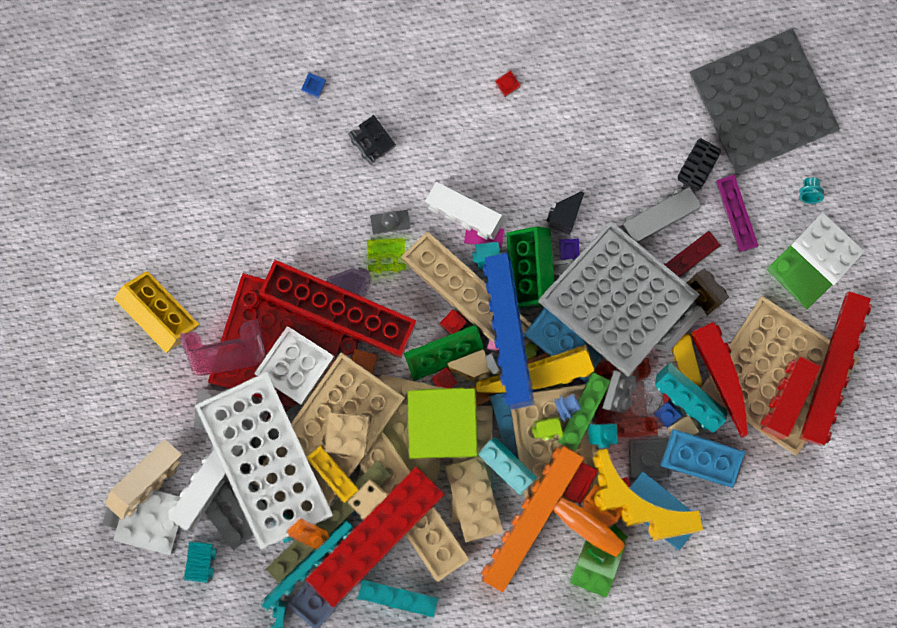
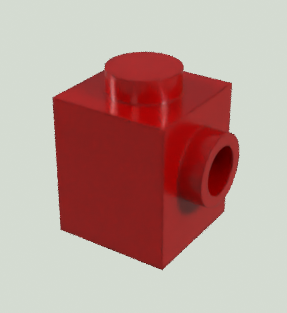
(453, 322)

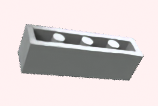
(661, 215)

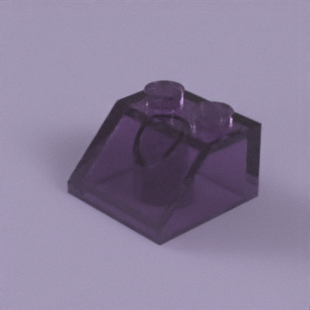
(353, 280)

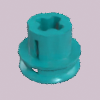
(811, 191)

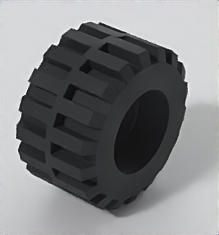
(699, 164)

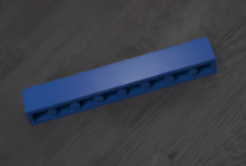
(509, 331)

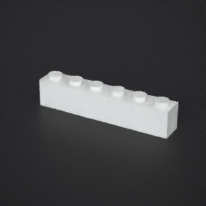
(203, 488)

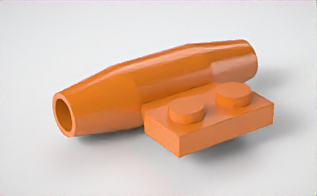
(591, 522)

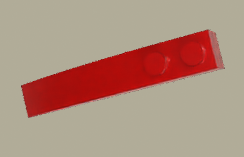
(723, 372)

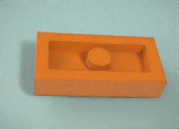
(308, 533)

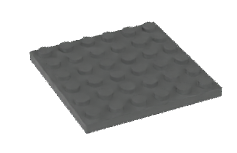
(764, 101)

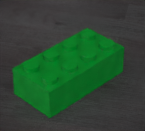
(531, 264)

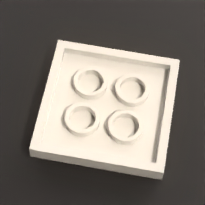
(828, 248)
(295, 365)
(150, 524)

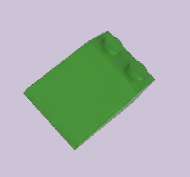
(799, 277)
(592, 574)

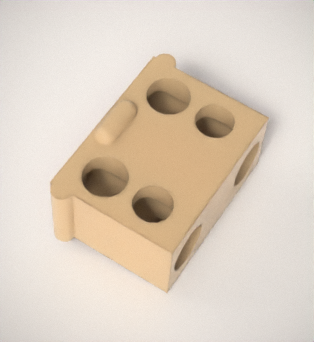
(368, 499)

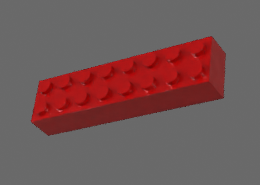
(337, 308)
(375, 536)

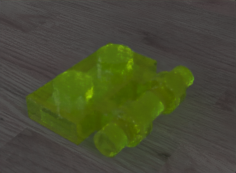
(386, 249)

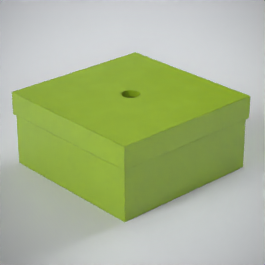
(442, 423)

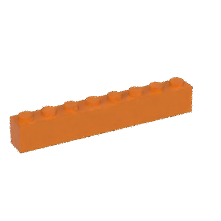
(531, 518)

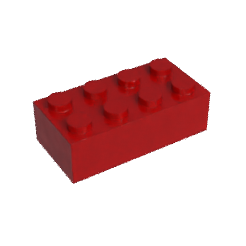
(790, 398)

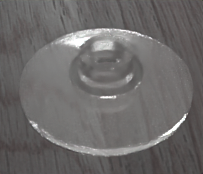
(649, 403)

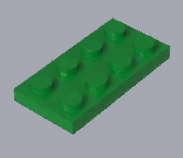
(437, 354)

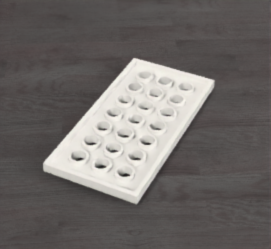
(232, 464)

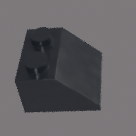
(565, 213)

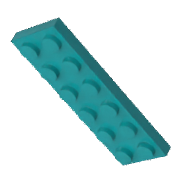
(301, 571)

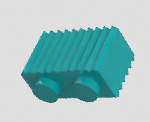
(199, 562)

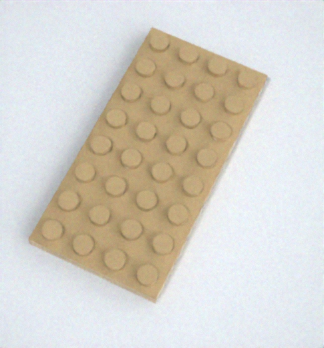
(343, 390)

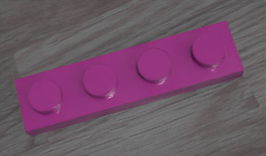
(736, 213)

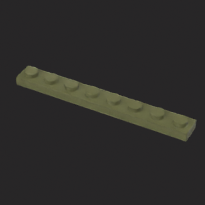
(299, 551)

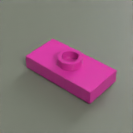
(473, 238)

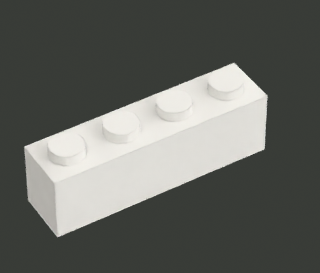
(464, 210)

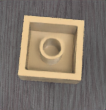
(347, 434)

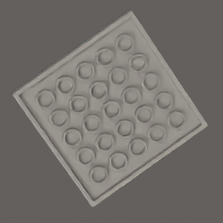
(619, 298)

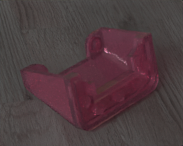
(226, 355)

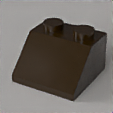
(710, 292)

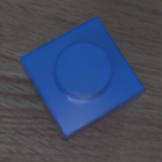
(313, 85)
(668, 414)

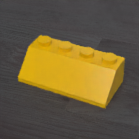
(155, 310)

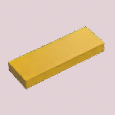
(332, 474)

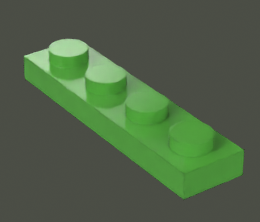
(580, 419)

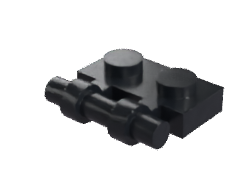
(377, 137)

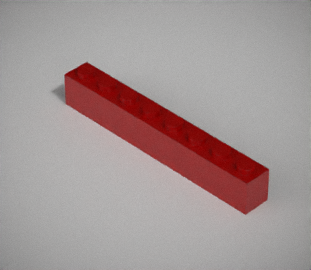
(835, 369)

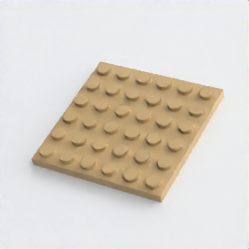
(760, 356)

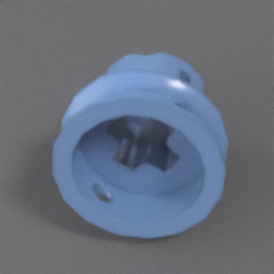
(567, 406)

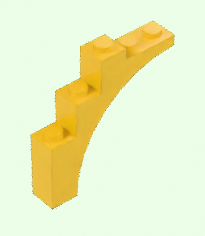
(635, 511)

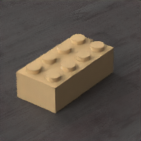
(143, 479)

